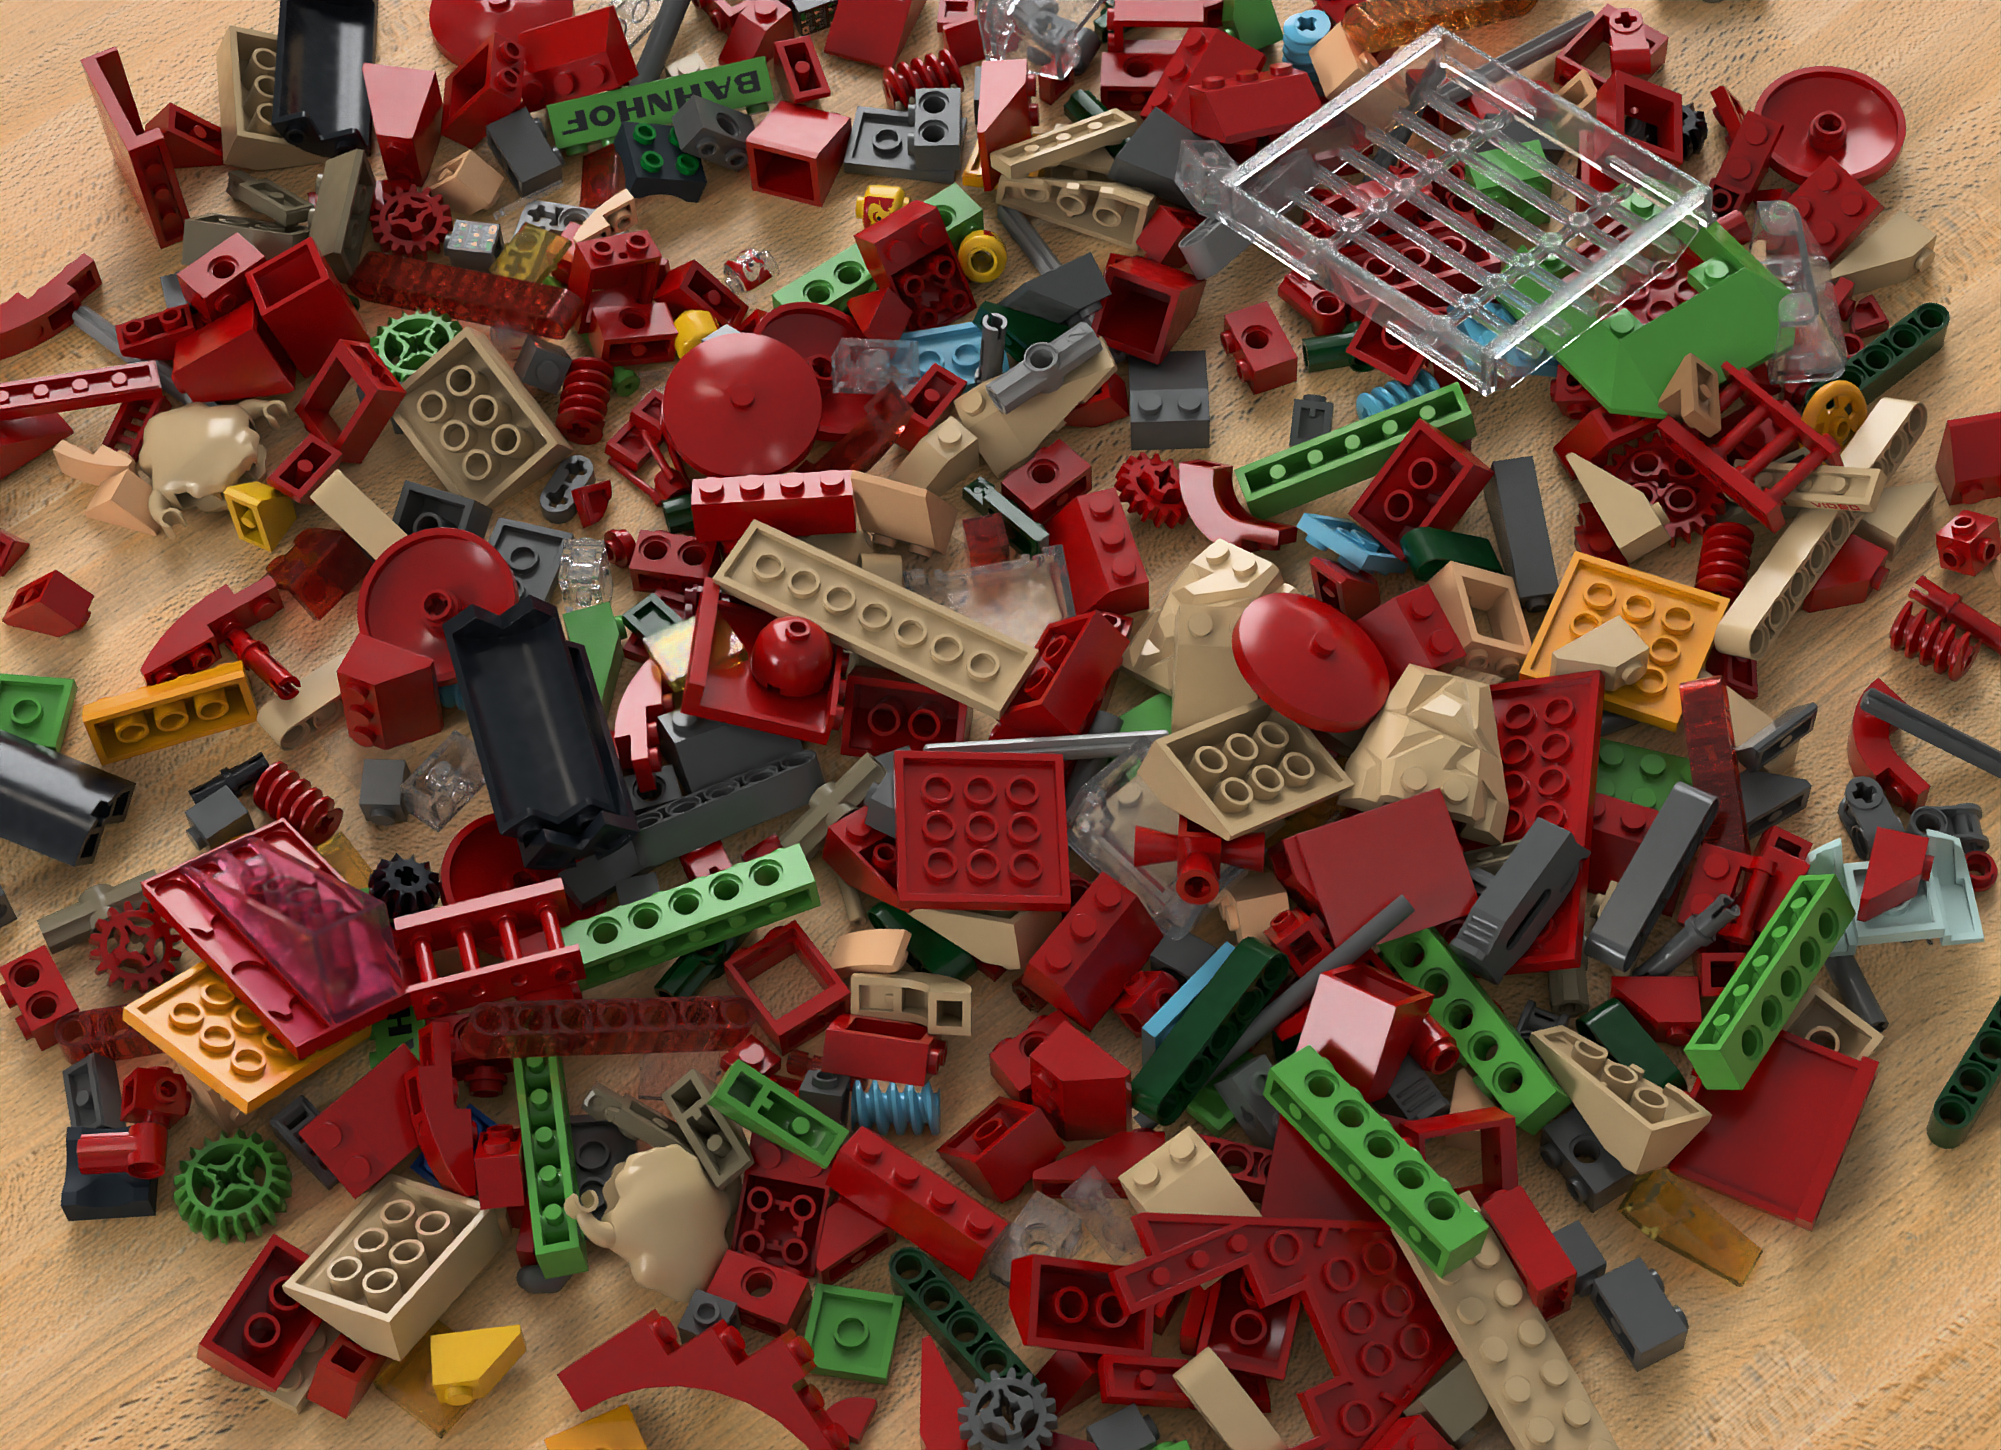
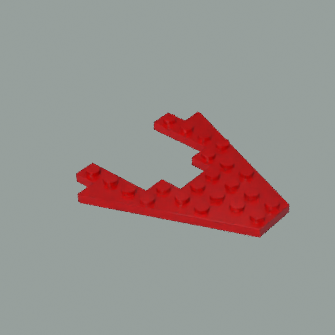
(1353, 1284)

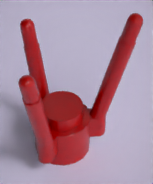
(668, 482)

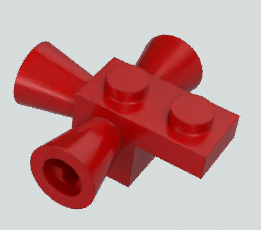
(1198, 856)

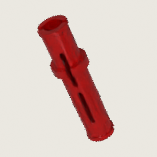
(1955, 611)
(258, 659)

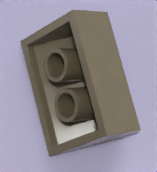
(342, 210)
(211, 229)

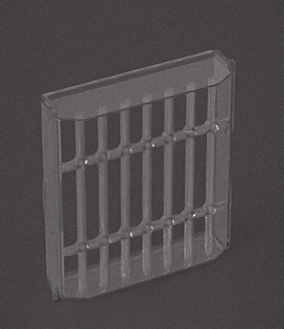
(1391, 97)

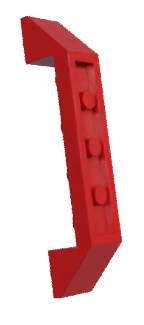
(1604, 430)

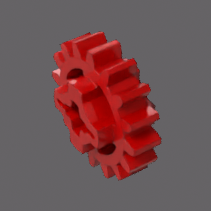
(411, 222)
(1152, 490)
(125, 932)

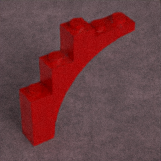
(712, 1361)

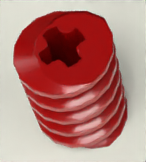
(930, 74)
(585, 400)
(1725, 559)
(1933, 643)
(287, 796)

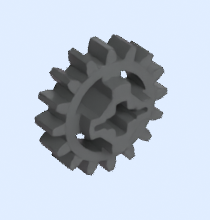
(1022, 1410)

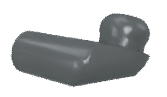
(533, 1281)

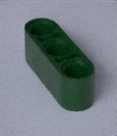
(1432, 548)
(926, 949)
(1628, 1042)

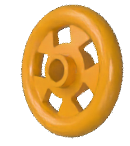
(1836, 420)

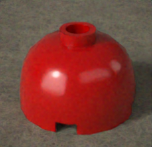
(792, 656)

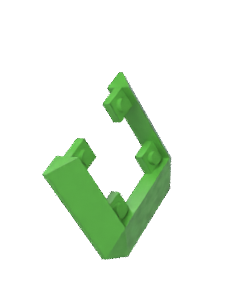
(1633, 363)

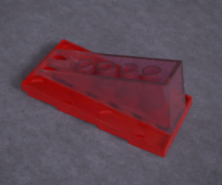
(288, 936)

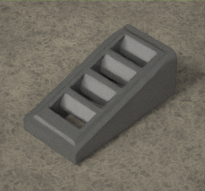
(286, 1128)

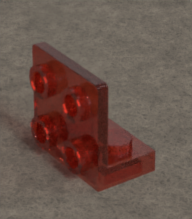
(319, 569)

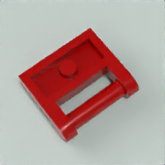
(1719, 873)

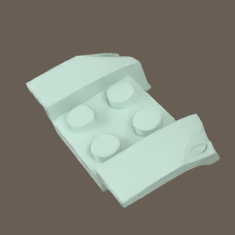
(1941, 909)

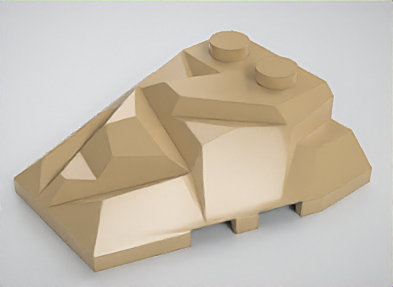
(1216, 577)
(1429, 737)

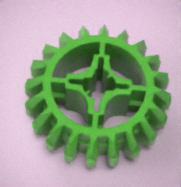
(413, 340)
(237, 1201)

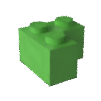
(1518, 170)

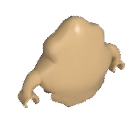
(200, 453)
(662, 1219)

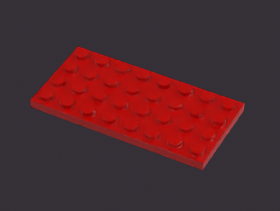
(1550, 772)

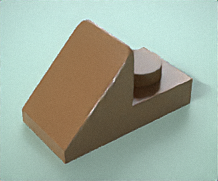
(1694, 396)

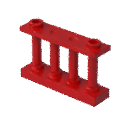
(1739, 481)
(481, 919)

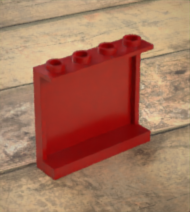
(138, 154)
(735, 693)
(1782, 1132)

